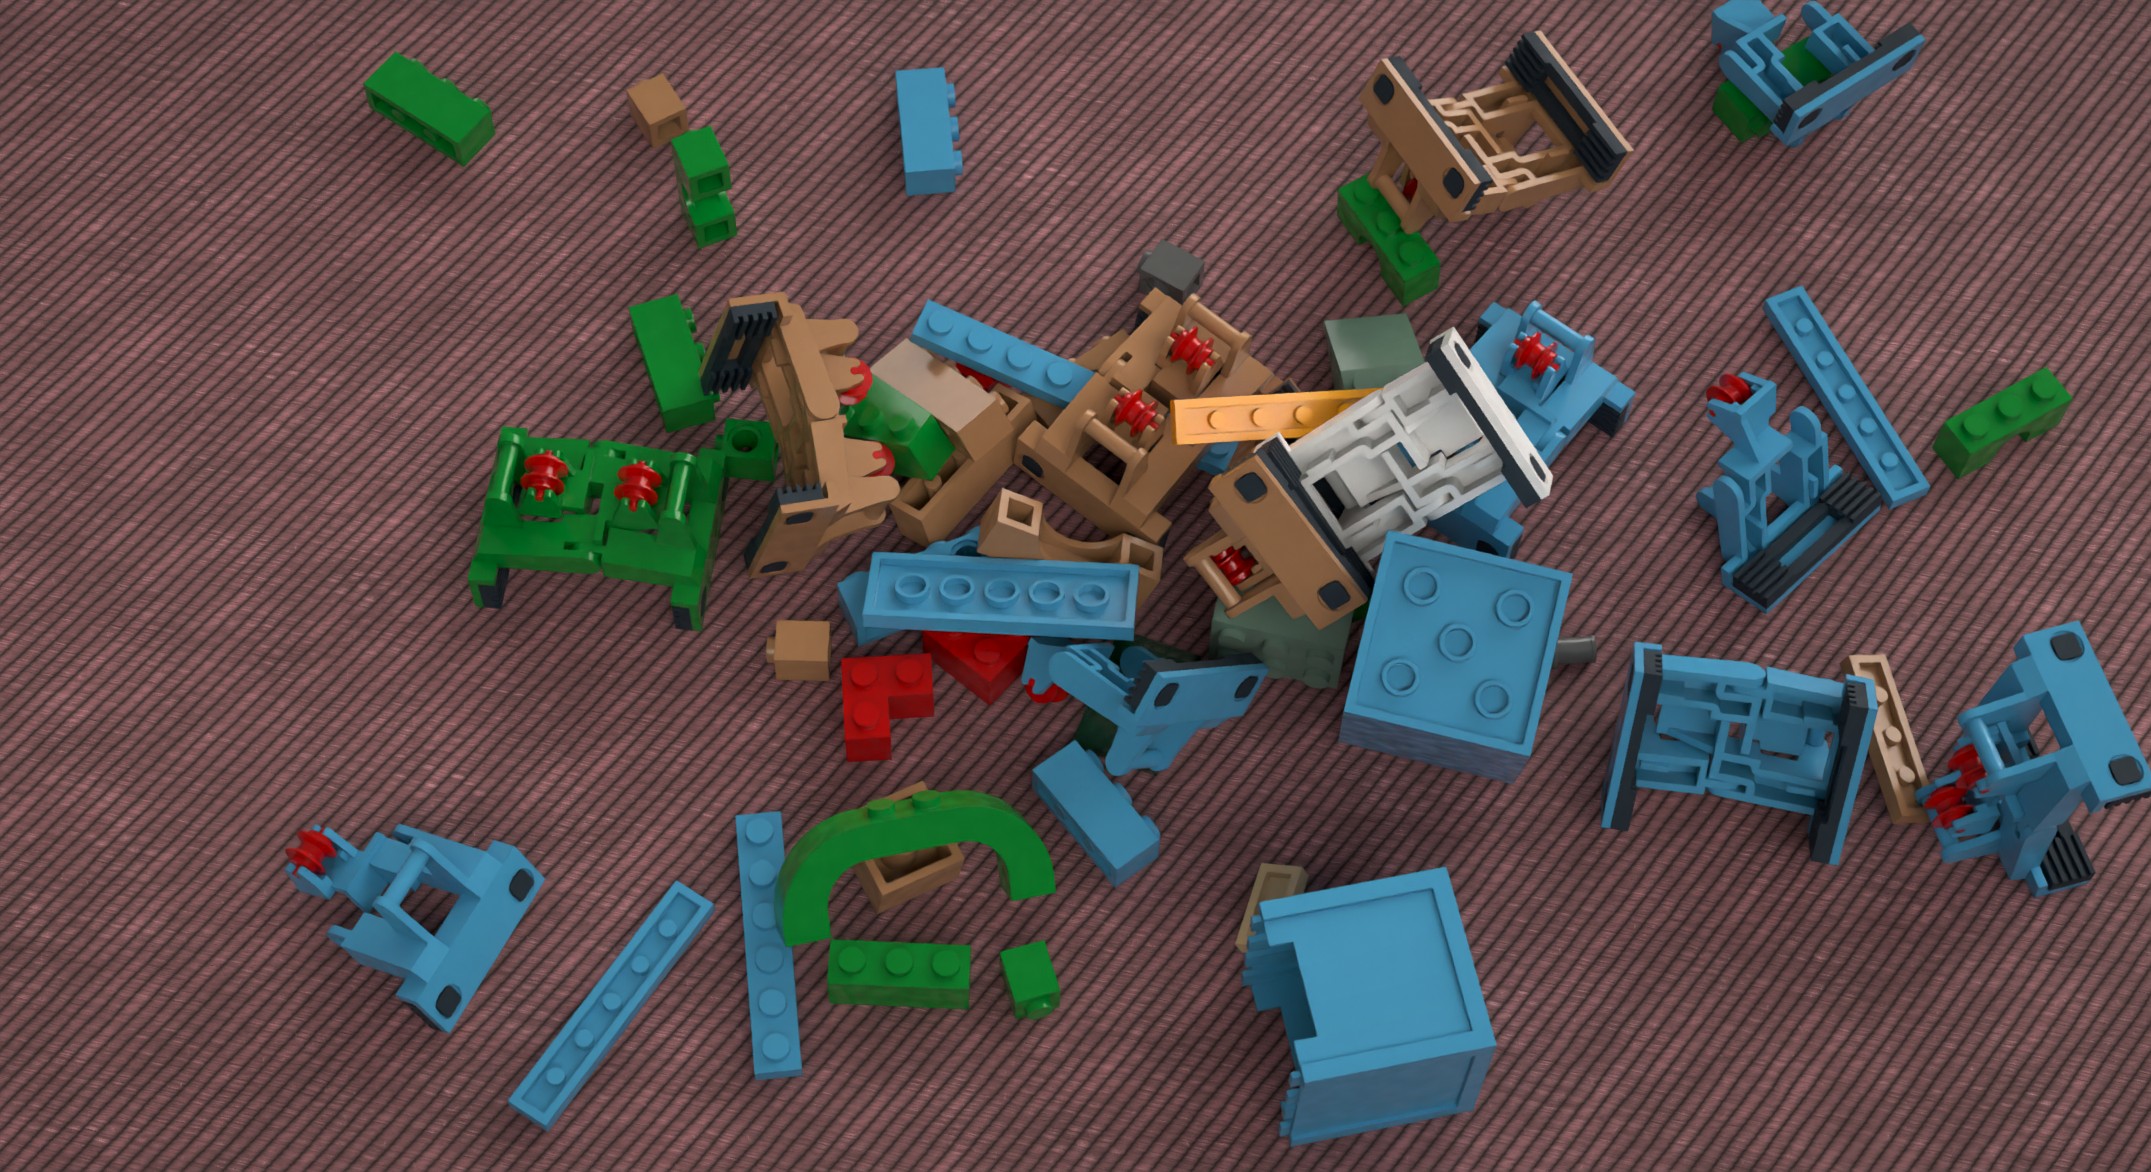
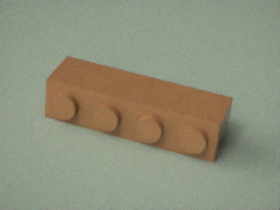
(960, 405)
(932, 509)

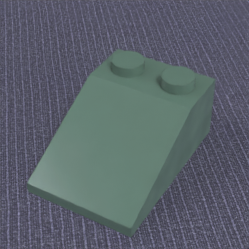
(1371, 350)

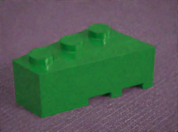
(902, 426)

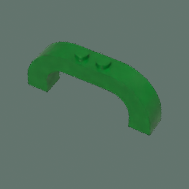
(898, 828)

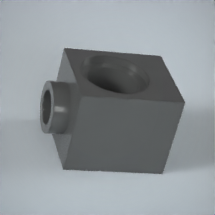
(1170, 271)

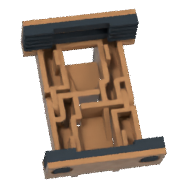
(1280, 536)

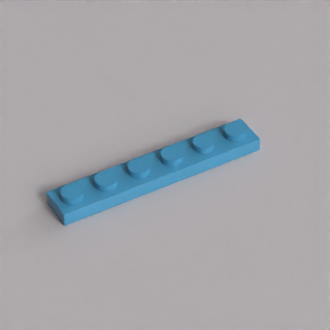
(1846, 397)
(767, 959)
(611, 1006)

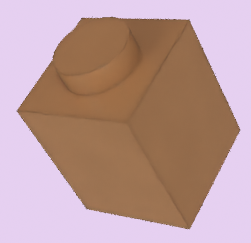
(657, 110)
(801, 650)

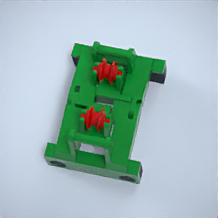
(637, 493)

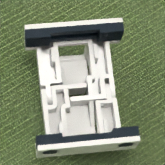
(1426, 410)

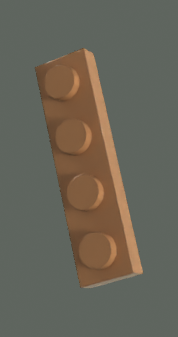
(1892, 742)

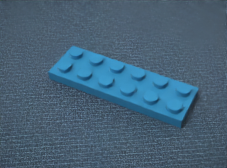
(1001, 596)

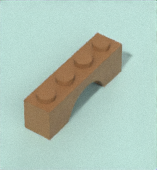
(1018, 530)

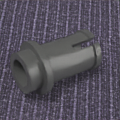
(1575, 650)

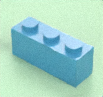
(927, 131)
(1096, 812)

